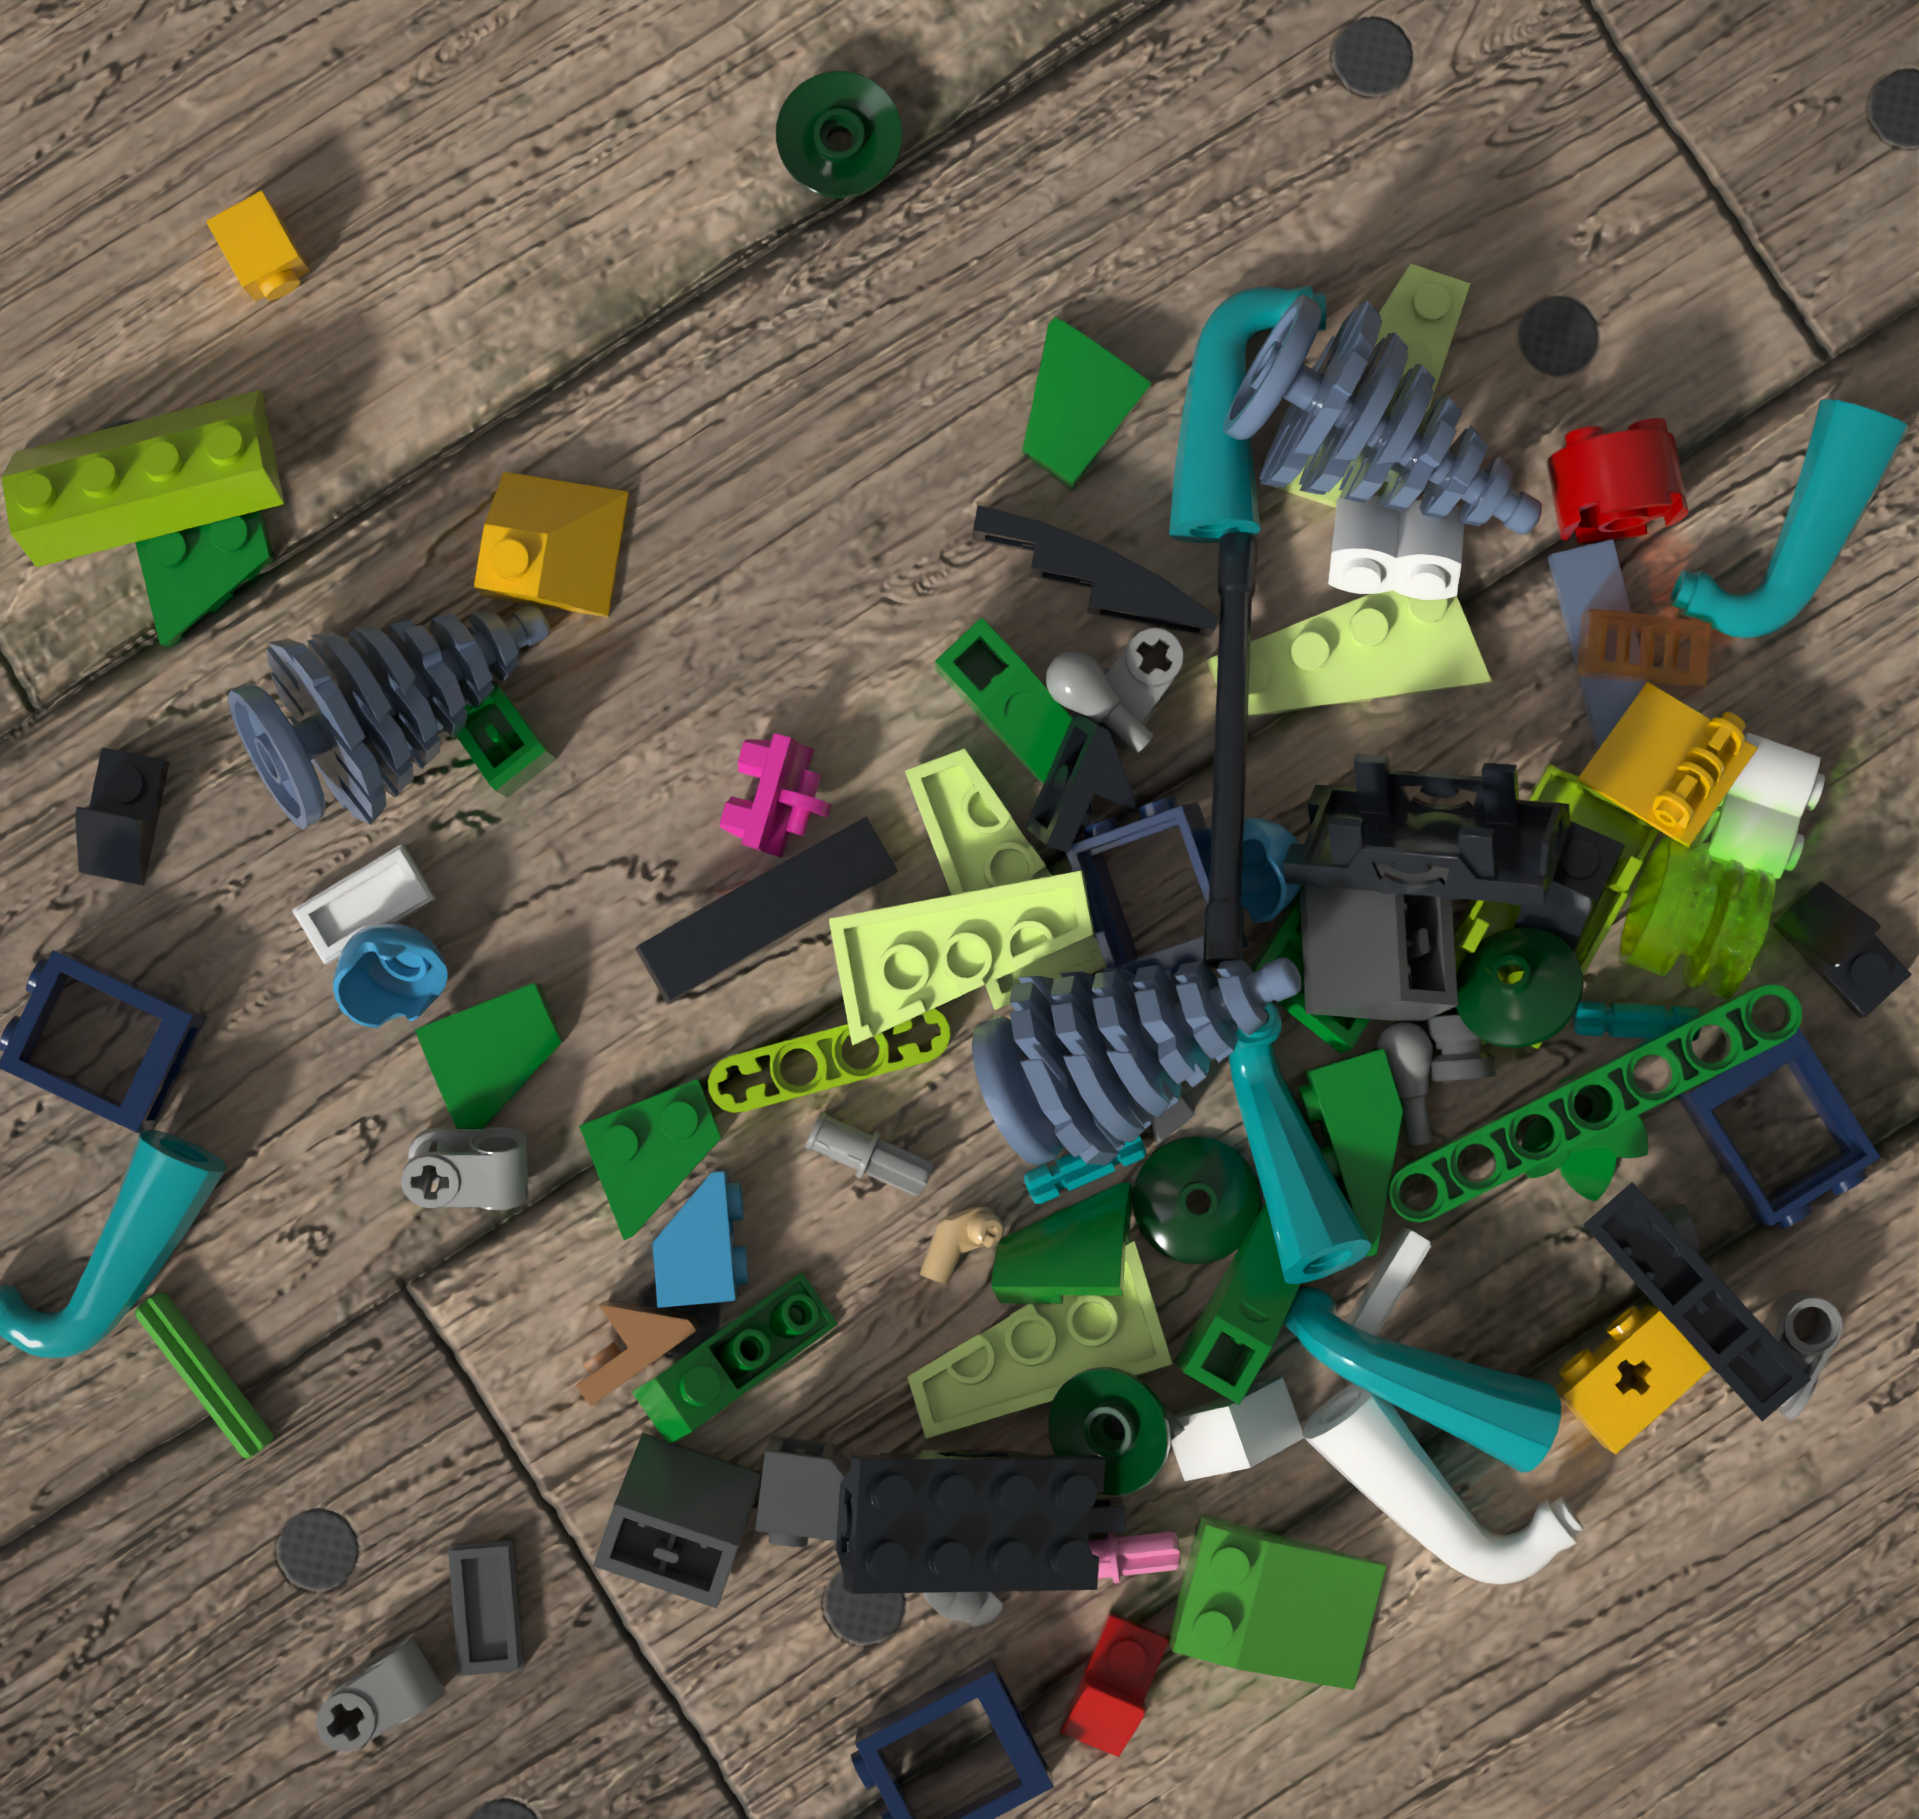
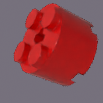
(1616, 482)

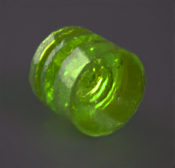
(1710, 923)

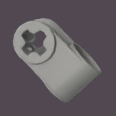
(1136, 689)
(472, 1168)
(1808, 1352)
(386, 1692)

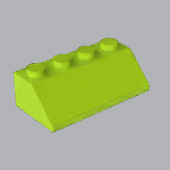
(142, 479)

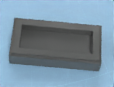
(486, 1607)

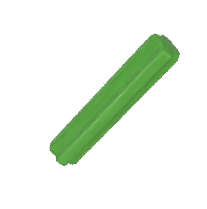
(204, 1375)

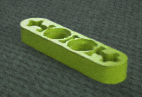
(831, 1066)

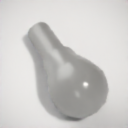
(1081, 685)
(1410, 1059)

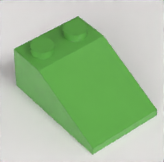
(1275, 1605)

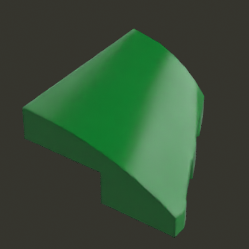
(1077, 403)
(489, 1052)
(1067, 1252)

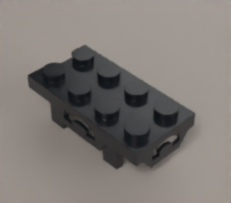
(1461, 851)
(968, 1522)

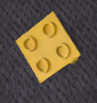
(1669, 763)

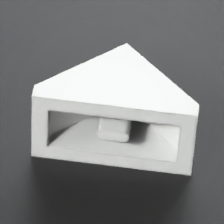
(1234, 1436)

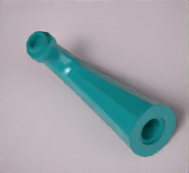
(1212, 470)
(1838, 479)
(1305, 1205)
(150, 1216)
(1487, 1408)

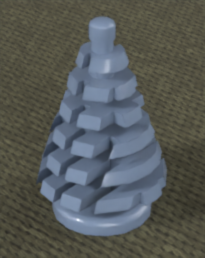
(1364, 420)
(372, 706)
(1109, 1050)

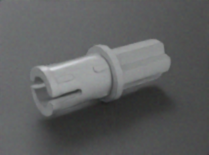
(869, 1155)

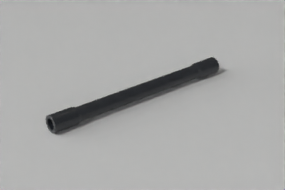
(1224, 909)

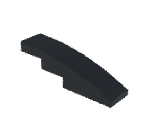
(1117, 584)
(766, 910)
(1697, 1301)

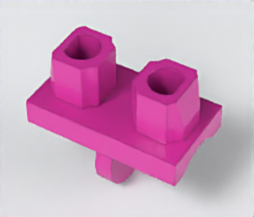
(782, 797)

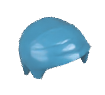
(1263, 871)
(388, 974)

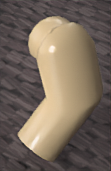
(957, 1235)

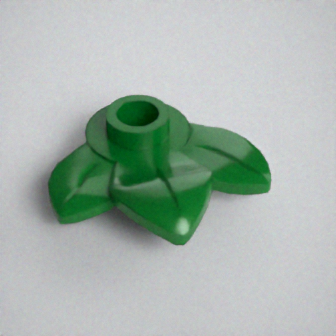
(1591, 1164)

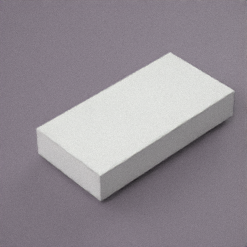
(373, 895)
(1388, 1281)

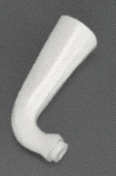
(1388, 1465)

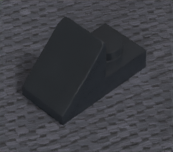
(1082, 767)
(122, 816)
(1576, 886)
(1842, 948)

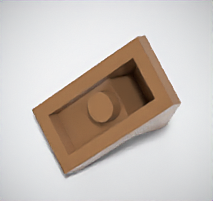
(647, 1334)

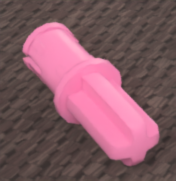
(1136, 1554)

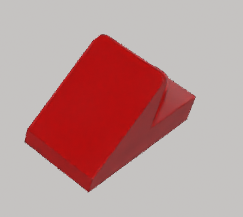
(1114, 1685)

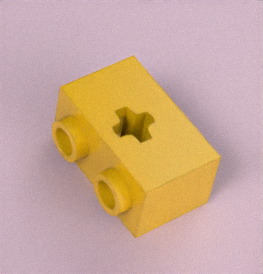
(1663, 1371)

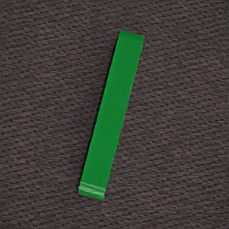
(1626, 1101)

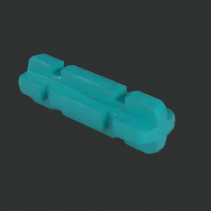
(1628, 1019)
(1073, 1172)

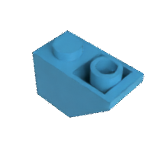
(697, 1248)

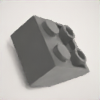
(1377, 954)
(800, 1491)
(678, 1520)

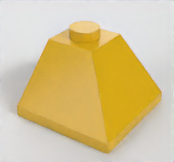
(552, 544)

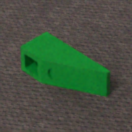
(1005, 696)
(1360, 1127)
(1240, 1317)
(734, 1359)

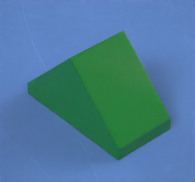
(503, 743)

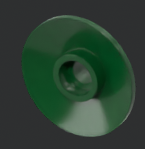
(835, 104)
(1529, 1008)
(1162, 1194)
(1083, 1426)

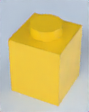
(259, 248)

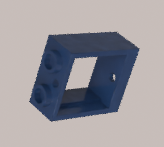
(1106, 912)
(158, 1069)
(1837, 1173)
(982, 1683)

